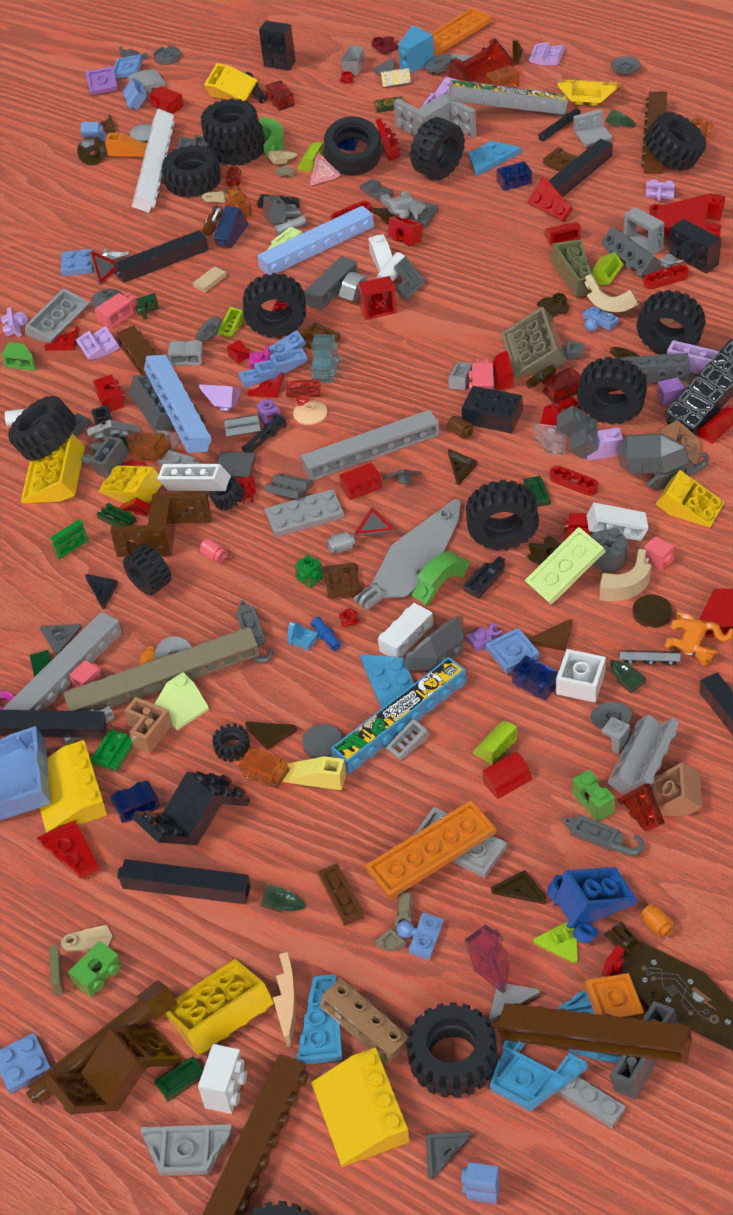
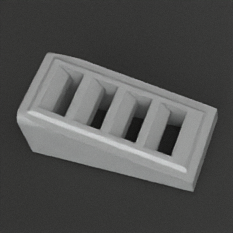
(460, 375)
(417, 740)

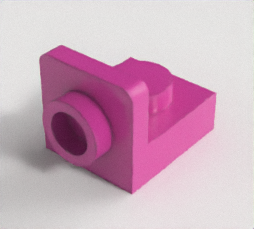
(259, 357)

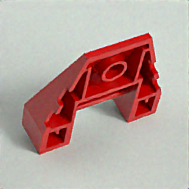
(695, 211)

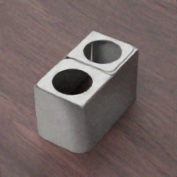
(353, 54)

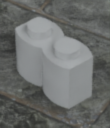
(185, 353)

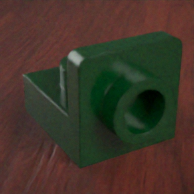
(146, 304)

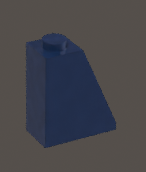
(230, 227)

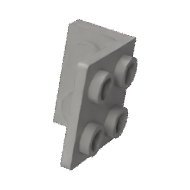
(590, 127)

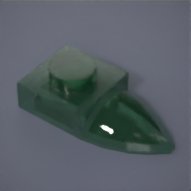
(617, 118)
(627, 675)
(281, 899)

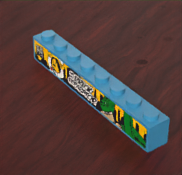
(390, 720)

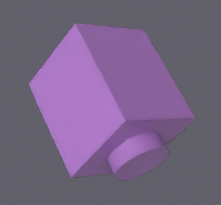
(669, 390)

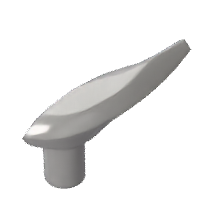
(113, 255)

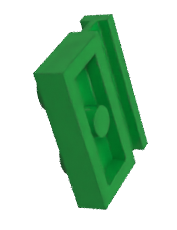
(69, 539)
(112, 750)

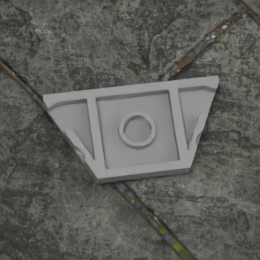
(114, 429)
(186, 1148)

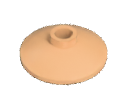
(310, 413)

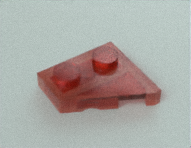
(643, 807)

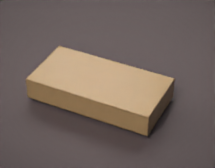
(209, 279)

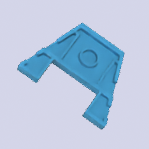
(528, 1081)

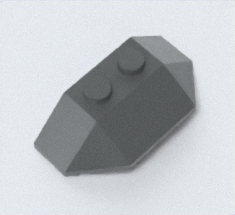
(651, 454)
(438, 646)

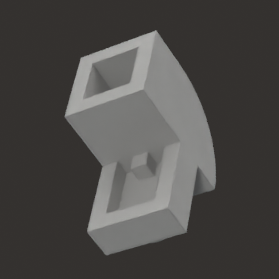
(349, 288)

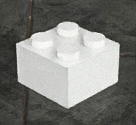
(581, 675)
(222, 1079)

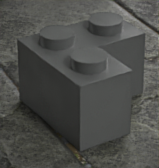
(580, 429)

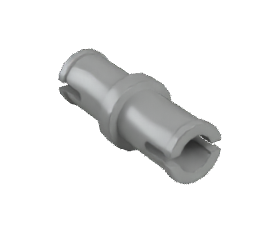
(295, 223)

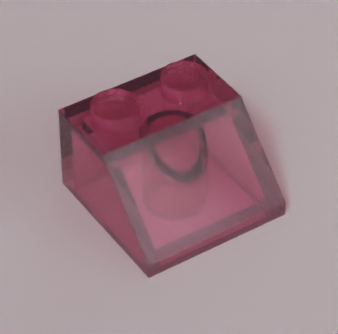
(489, 956)

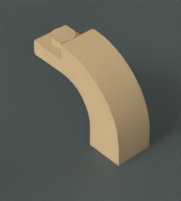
(612, 304)
(626, 585)

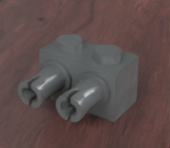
(277, 211)
(107, 456)

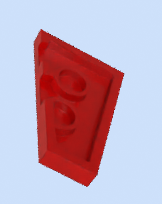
(549, 200)
(70, 849)

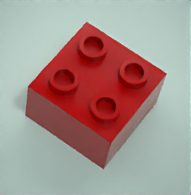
(377, 297)

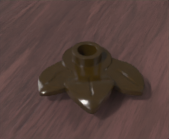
(555, 304)
(541, 552)

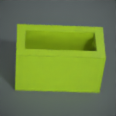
(307, 161)
(606, 268)
(496, 742)

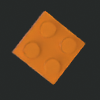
(614, 996)

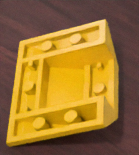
(587, 91)

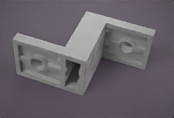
(410, 118)

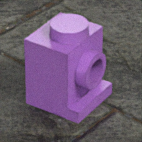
(266, 408)

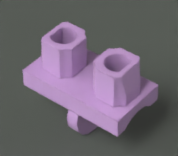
(660, 190)
(13, 322)

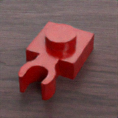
(249, 487)

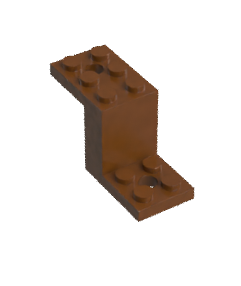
(165, 513)
(112, 1070)

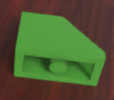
(18, 357)

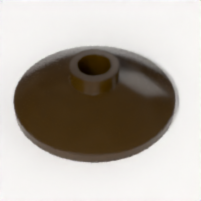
(91, 144)
(622, 352)

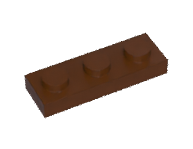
(340, 894)

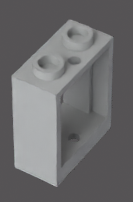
(655, 229)

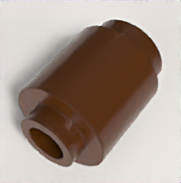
(460, 427)

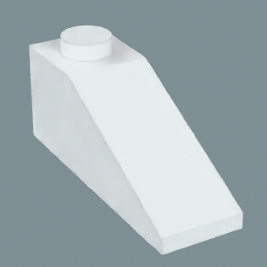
(379, 251)

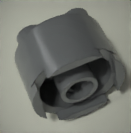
(615, 547)

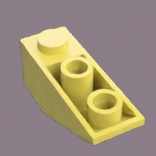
(318, 772)

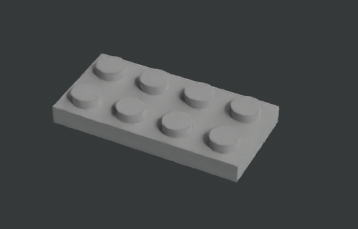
(304, 513)
(478, 859)

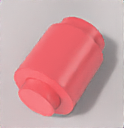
(213, 550)

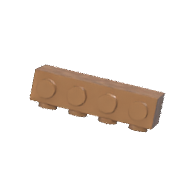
(364, 1021)

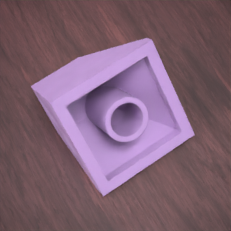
(222, 396)
(607, 444)

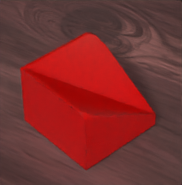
(238, 351)

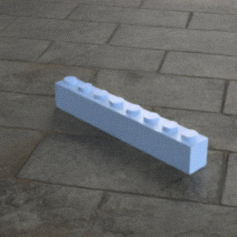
(315, 240)
(177, 404)

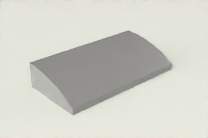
(55, 316)

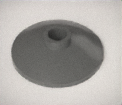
(625, 65)
(103, 295)
(209, 329)
(605, 711)

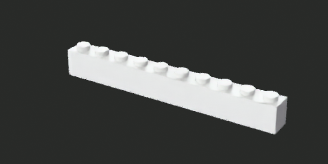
(151, 168)

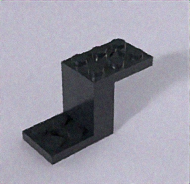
(191, 808)

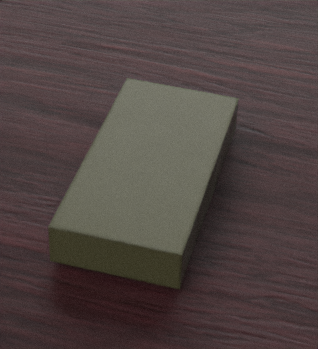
(56, 970)

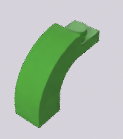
(274, 133)
(436, 572)

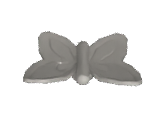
(668, 260)

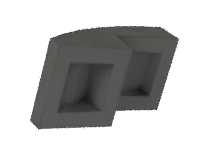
(374, 189)
(573, 350)

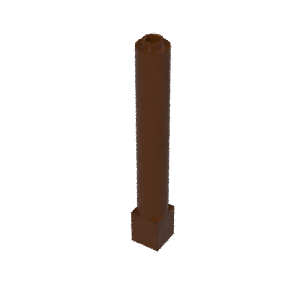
(151, 1003)

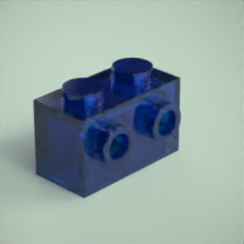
(514, 176)
(534, 677)

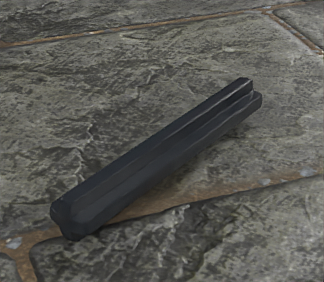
(558, 125)

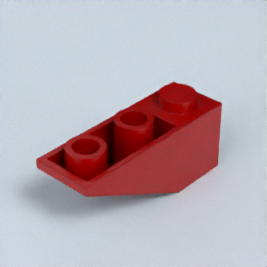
(551, 411)

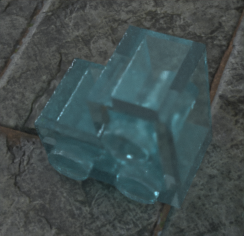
(324, 358)

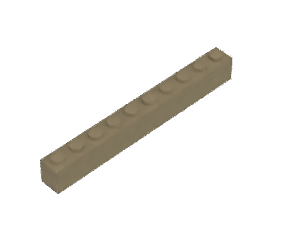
(154, 675)

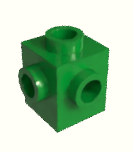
(309, 571)

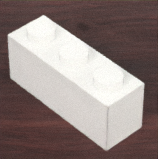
(630, 522)
(405, 631)

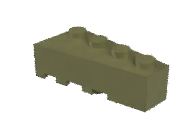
(571, 265)

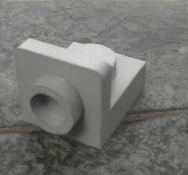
(618, 732)

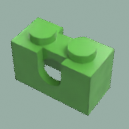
(601, 800)
(98, 958)

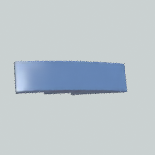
(271, 369)

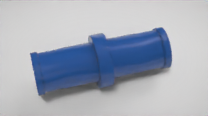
(326, 634)

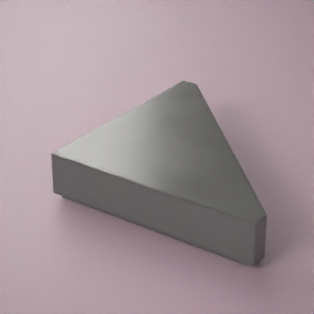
(126, 53)
(386, 66)
(442, 1148)

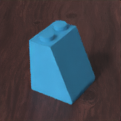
(415, 49)

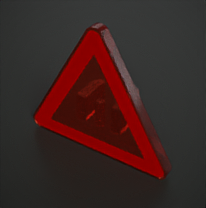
(322, 171)

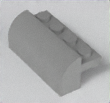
(642, 754)

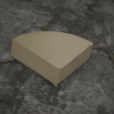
(285, 171)
(390, 941)

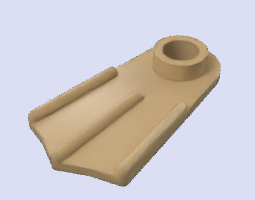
(214, 197)
(87, 939)

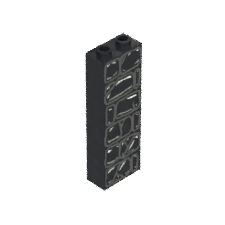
(705, 393)

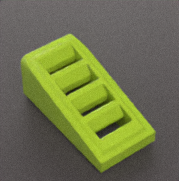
(231, 314)

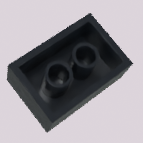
(277, 45)
(694, 246)
(492, 409)

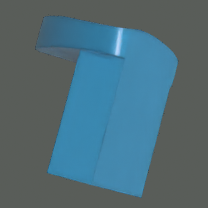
(301, 636)

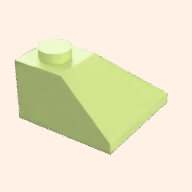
(182, 701)

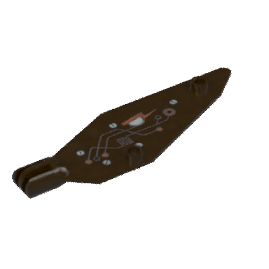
(676, 985)

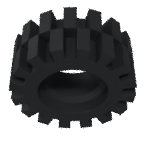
(229, 497)
(231, 733)

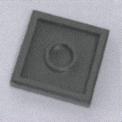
(237, 463)

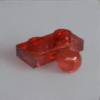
(303, 390)

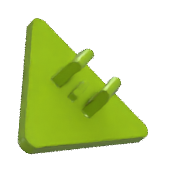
(559, 942)

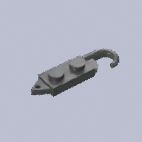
(661, 479)
(248, 618)
(601, 835)

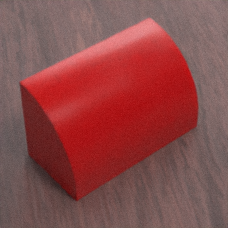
(563, 233)
(502, 371)
(717, 425)
(506, 775)

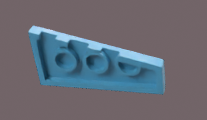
(321, 1033)

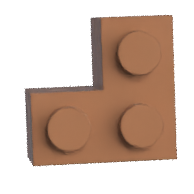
(148, 724)

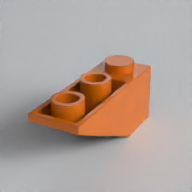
(123, 145)

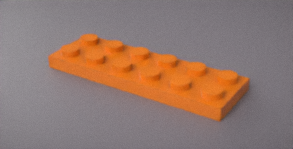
(459, 29)
(430, 849)

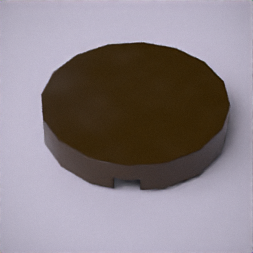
(538, 377)
(652, 611)

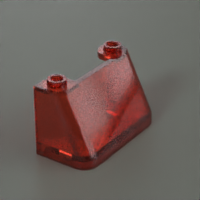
(476, 67)

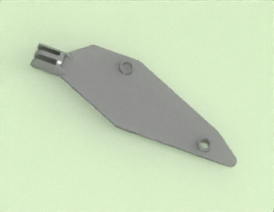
(410, 555)

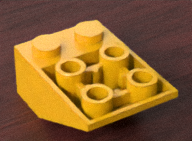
(229, 83)
(131, 482)
(689, 500)

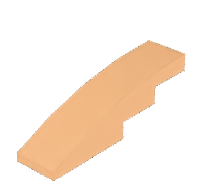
(286, 1002)

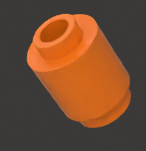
(657, 920)

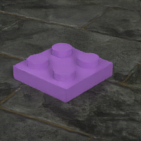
(101, 80)

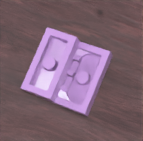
(546, 55)
(97, 344)

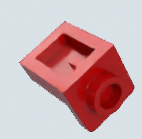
(614, 962)

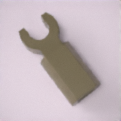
(404, 907)

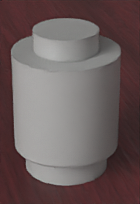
(340, 542)

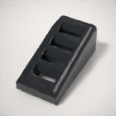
(100, 412)

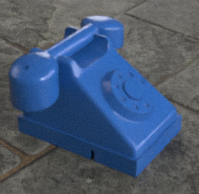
(588, 897)

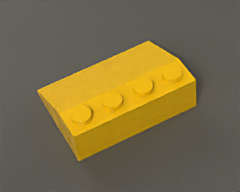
(55, 475)
(72, 788)
(218, 1006)
(360, 1108)

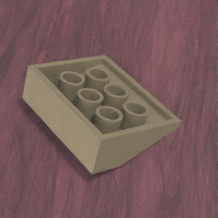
(534, 344)

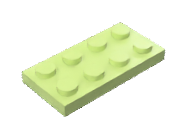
(565, 565)

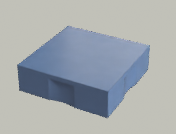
(23, 773)

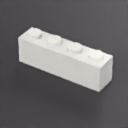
(194, 477)

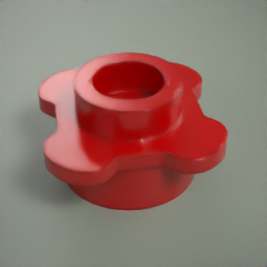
(346, 77)
(349, 617)

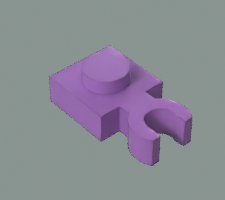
(480, 637)

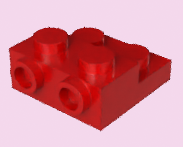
(389, 140)

